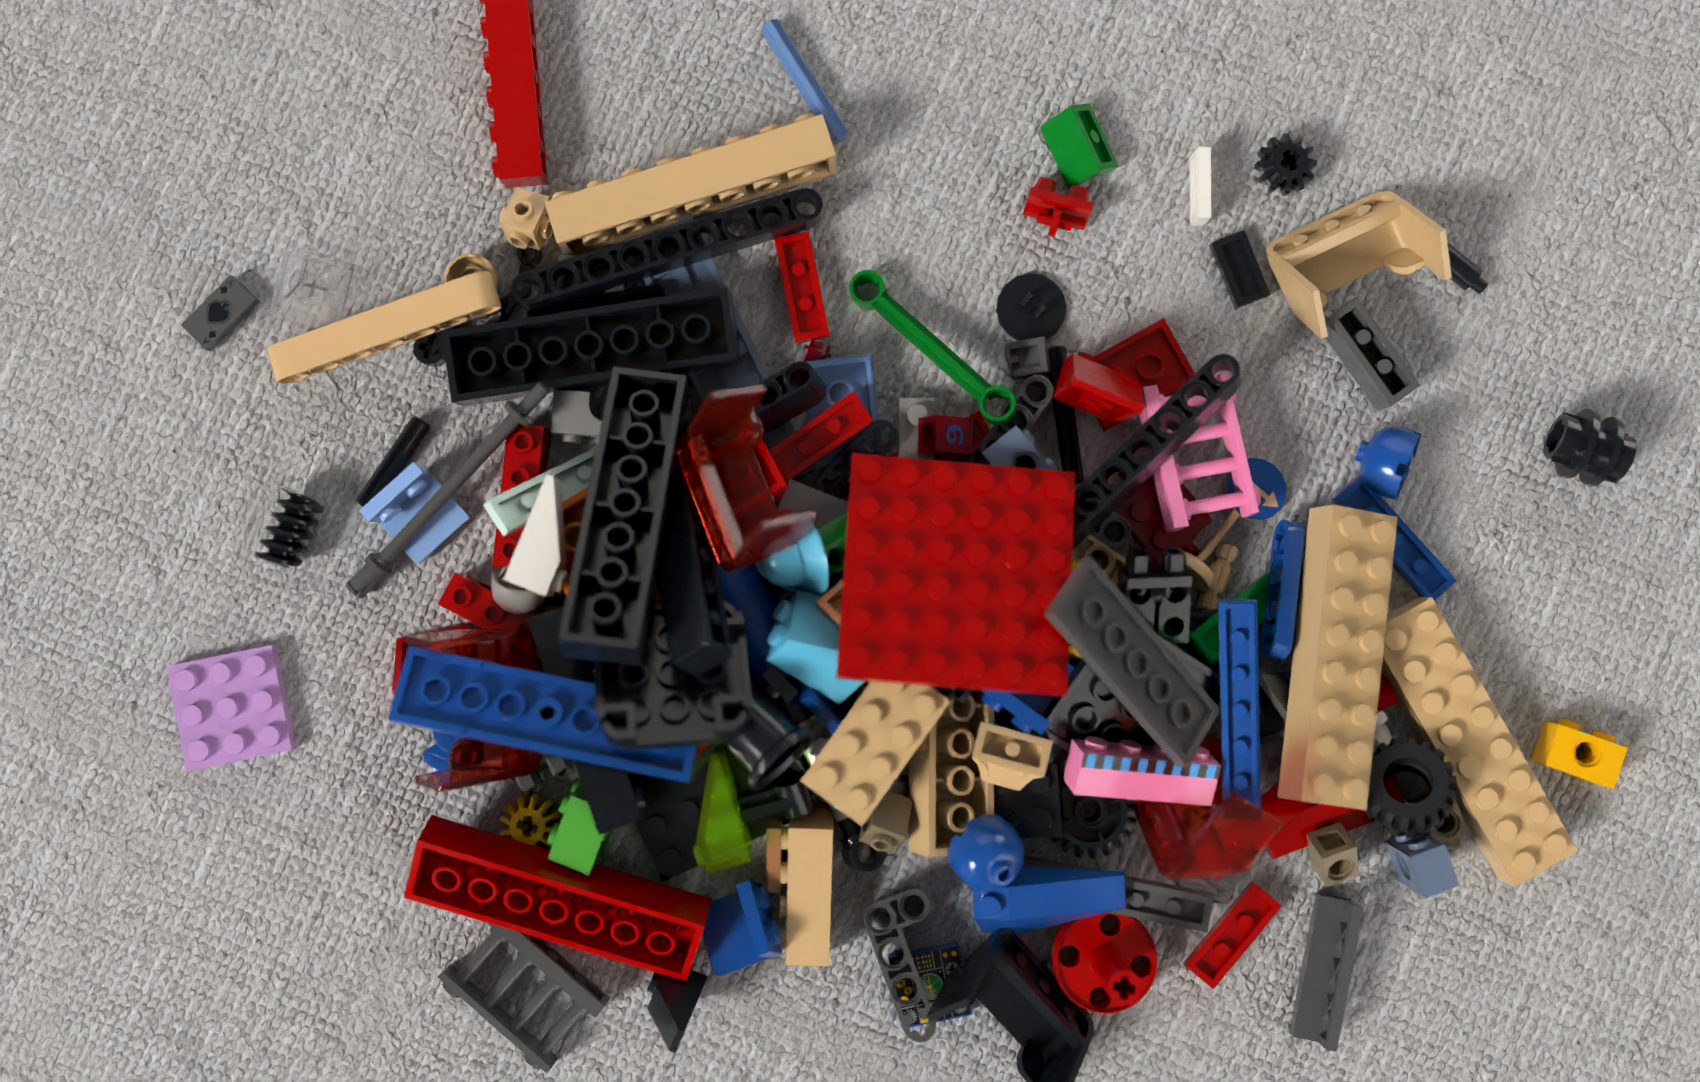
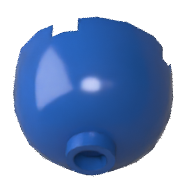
(1387, 459)
(987, 854)

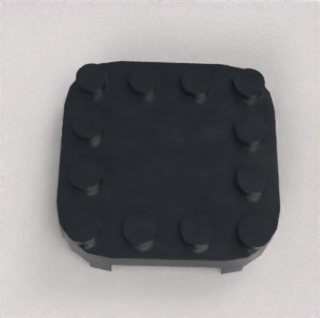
(667, 705)

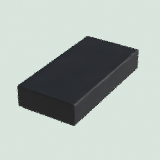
(1239, 269)

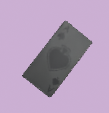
(220, 313)

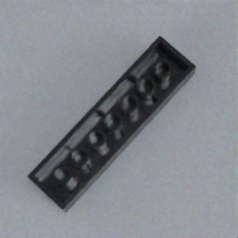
(584, 344)
(624, 517)

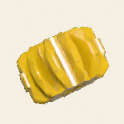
(524, 810)

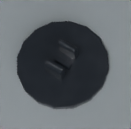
(1031, 307)

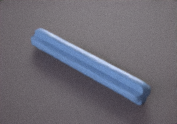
(803, 78)

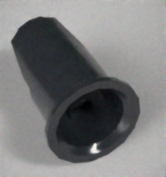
(770, 740)

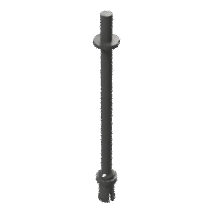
(379, 564)

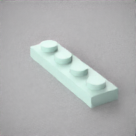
(512, 508)

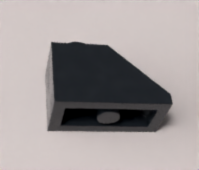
(674, 1004)

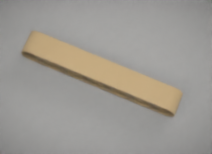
(384, 327)

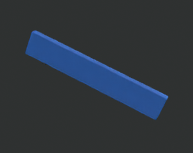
(1240, 699)

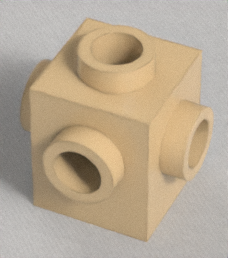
(526, 219)

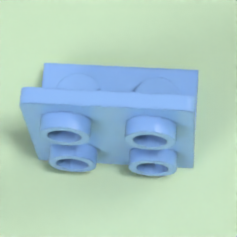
(402, 501)

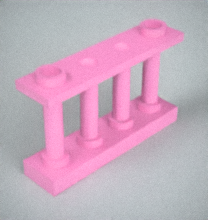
(1170, 476)

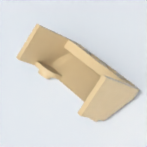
(1351, 244)

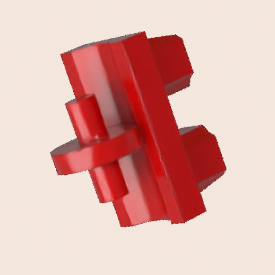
(1058, 209)

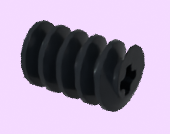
(290, 530)

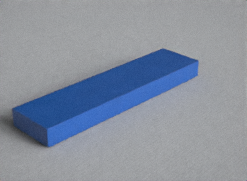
(1411, 557)

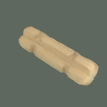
(1221, 570)

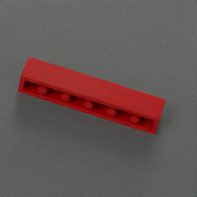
(514, 93)

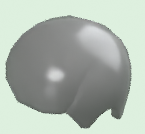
(513, 597)

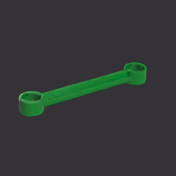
(932, 346)

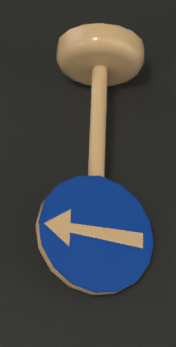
(1272, 494)

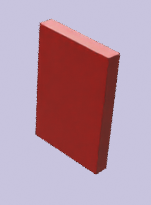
(1152, 358)

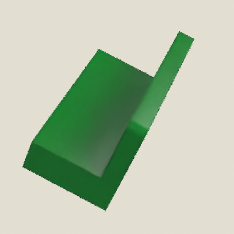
(1078, 145)

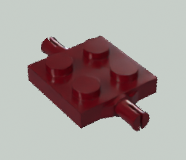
(1147, 525)

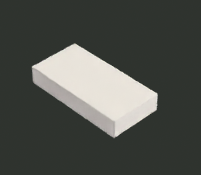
(1200, 186)

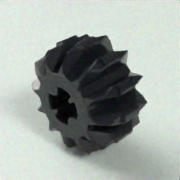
(1295, 155)

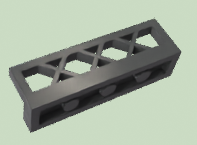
(1326, 970)

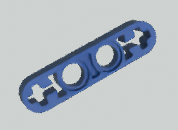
(1282, 589)

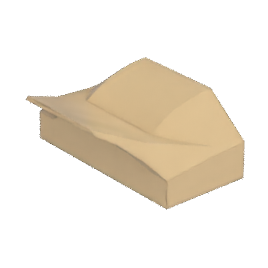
(1010, 756)

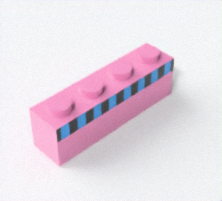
(1139, 772)

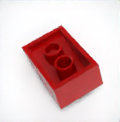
(1098, 389)

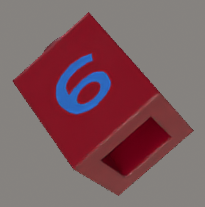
(946, 435)

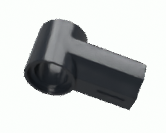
(783, 798)

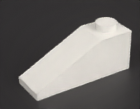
(541, 550)

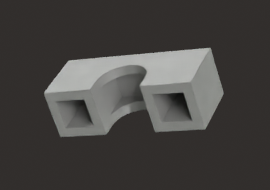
(574, 416)

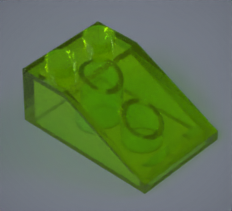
(721, 832)

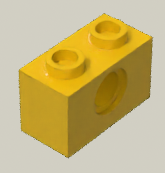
(1601, 756)

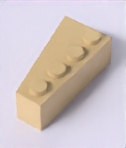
(808, 887)

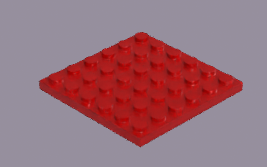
(955, 575)

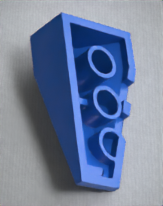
(1049, 898)

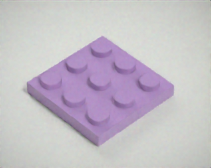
(231, 707)

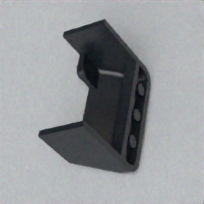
(1026, 1002)

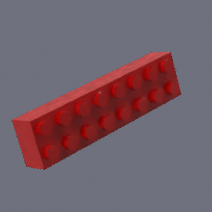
(528, 893)

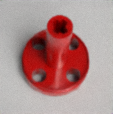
(1104, 961)

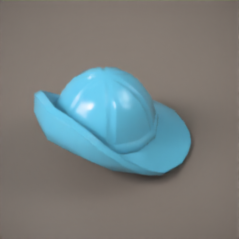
(800, 566)

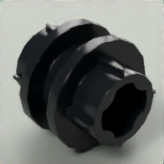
(1590, 447)

